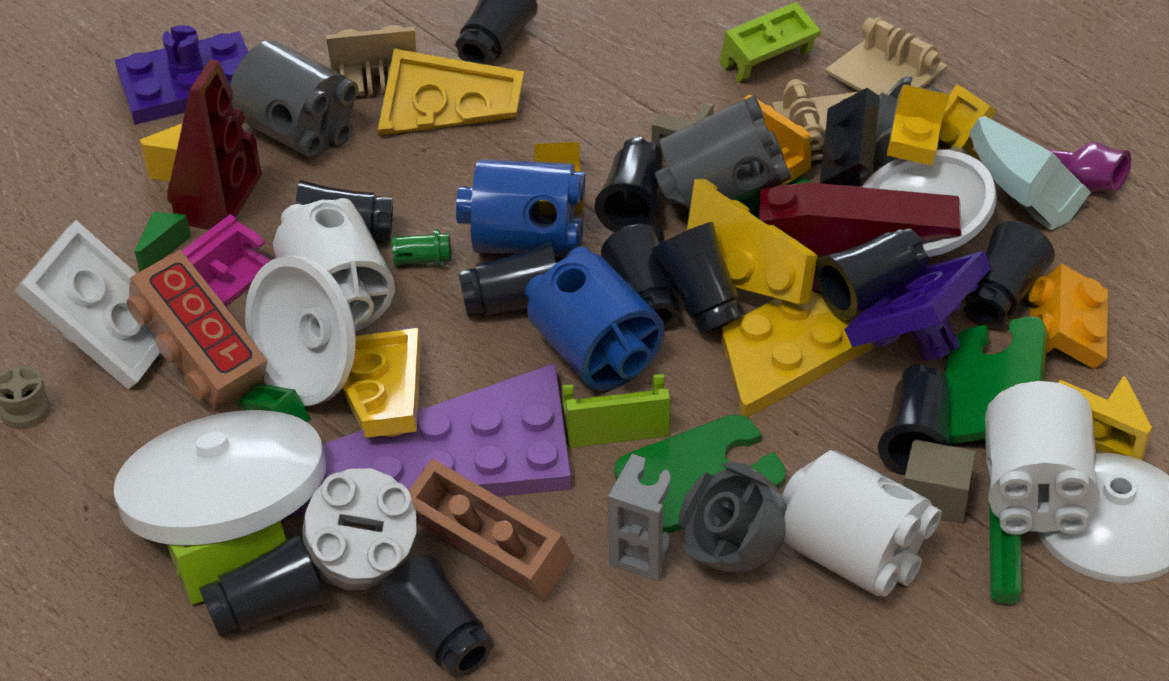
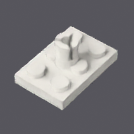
(85, 296)

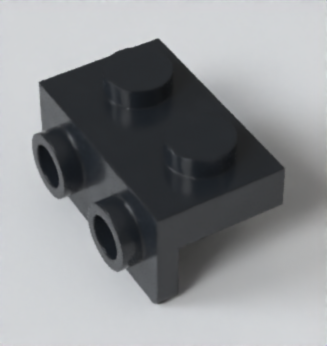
(850, 139)

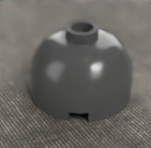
(733, 519)

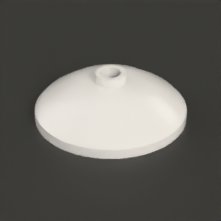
(950, 175)
(301, 327)
(1128, 528)

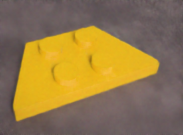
(784, 350)

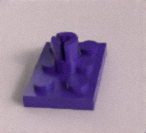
(160, 80)
(921, 307)

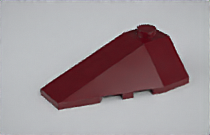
(214, 155)
(841, 217)

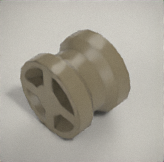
(22, 397)

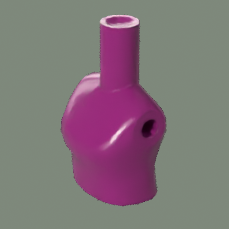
(1097, 166)

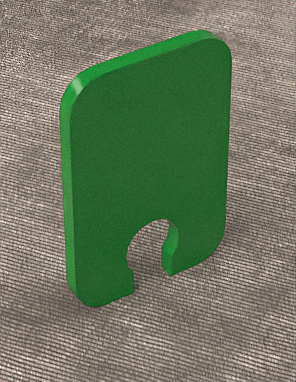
(980, 377)
(698, 452)

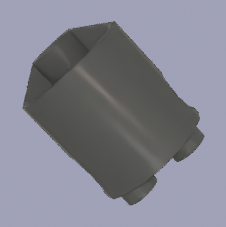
(293, 98)
(726, 149)

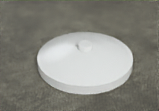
(220, 477)

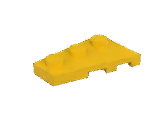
(445, 92)
(755, 254)
(385, 382)

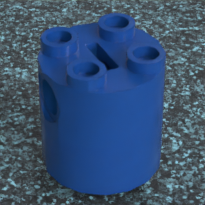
(506, 206)
(594, 319)

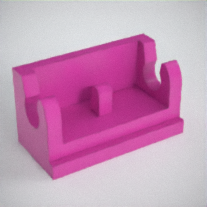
(227, 258)

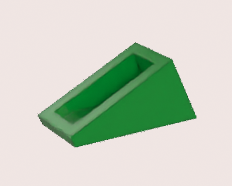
(161, 236)
(274, 399)

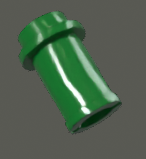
(422, 249)

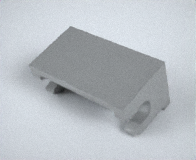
(637, 521)

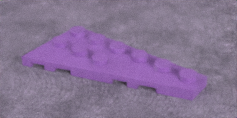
(496, 436)

